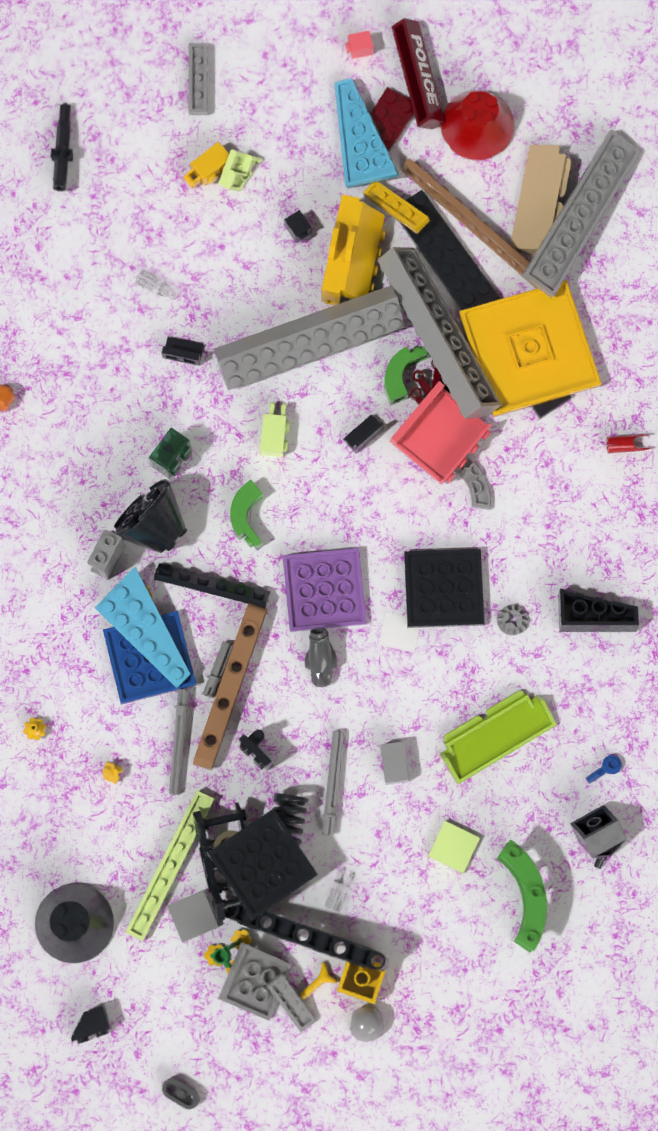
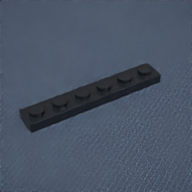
(211, 585)

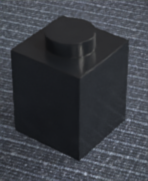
(298, 227)

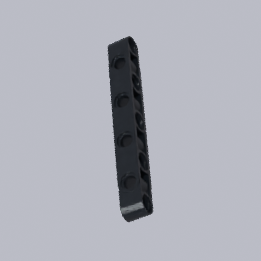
(317, 939)

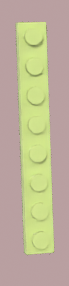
(168, 868)

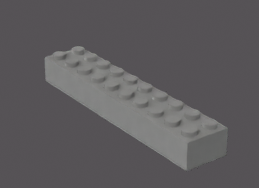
(439, 332)
(309, 337)

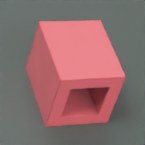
(359, 44)

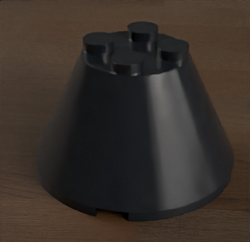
(152, 519)
(74, 923)

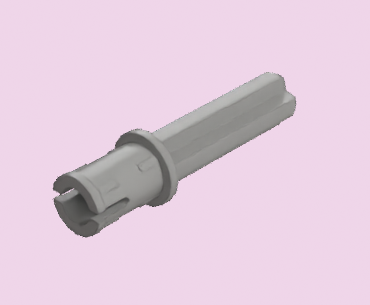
(218, 669)

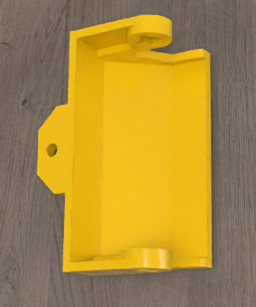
(353, 251)

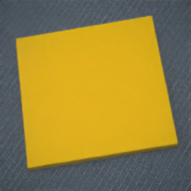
(531, 348)

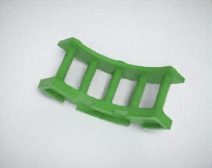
(532, 894)

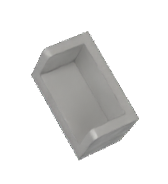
(394, 763)

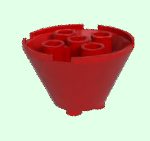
(477, 125)

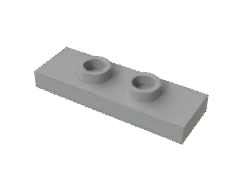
(291, 1002)

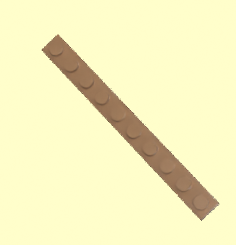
(465, 216)

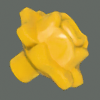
(34, 728)
(111, 772)

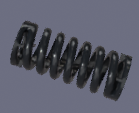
(284, 807)

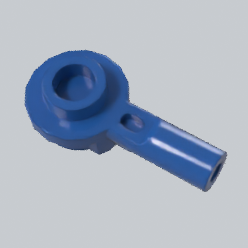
(610, 765)

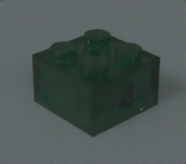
(170, 453)

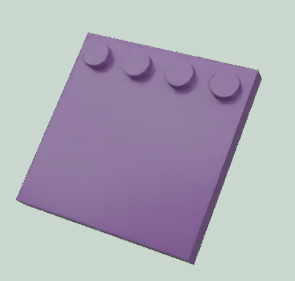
(324, 589)

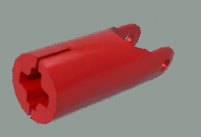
(623, 443)

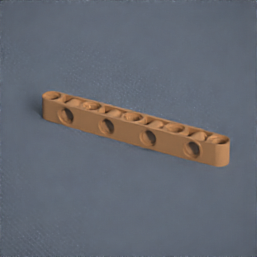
(229, 686)

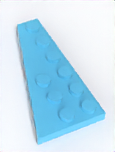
(362, 147)
(139, 621)

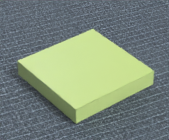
(453, 847)

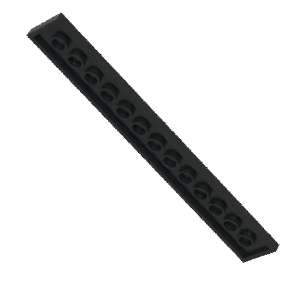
(457, 270)

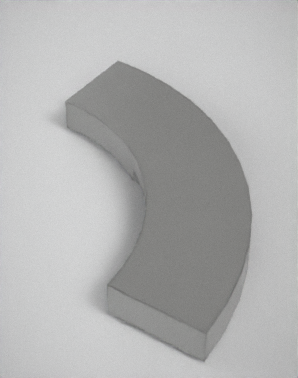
(476, 483)

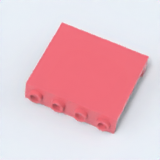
(439, 435)

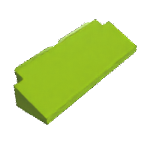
(499, 733)

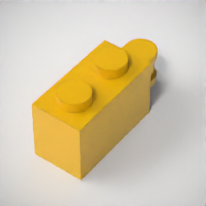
(207, 166)

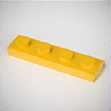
(396, 206)

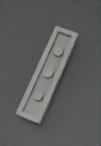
(198, 78)

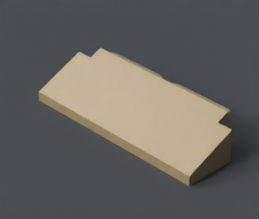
(538, 207)

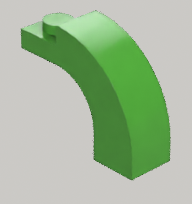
(393, 382)
(242, 502)

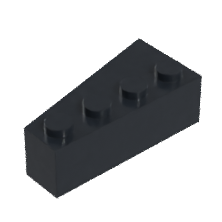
(593, 614)

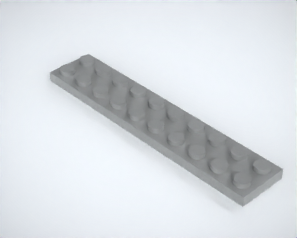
(581, 213)

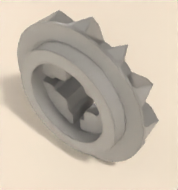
(509, 628)

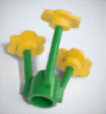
(219, 955)

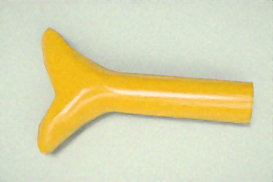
(323, 977)

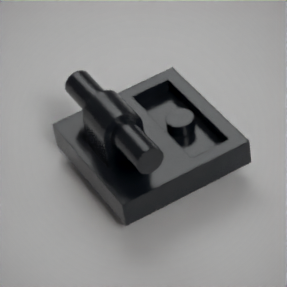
(249, 745)

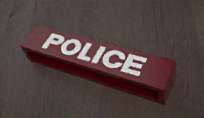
(418, 74)

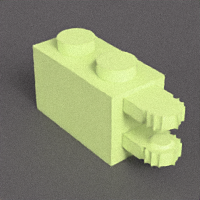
(273, 432)

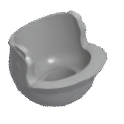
(366, 1024)

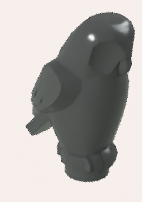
(320, 657)

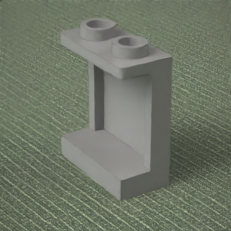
(106, 554)

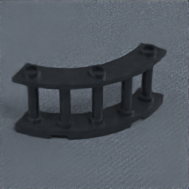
(216, 888)

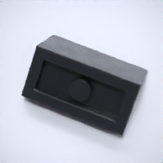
(182, 351)
(363, 433)

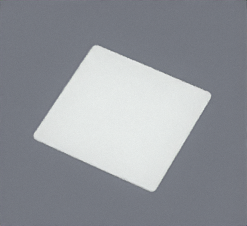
(396, 634)

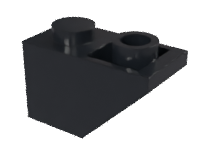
(91, 1023)

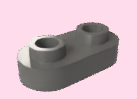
(180, 1094)

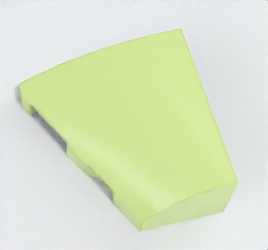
(238, 170)

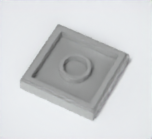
(192, 916)

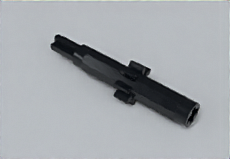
(62, 153)

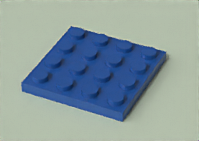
(134, 674)

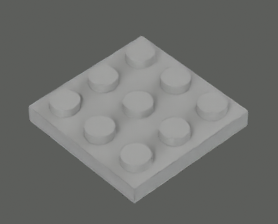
(248, 978)

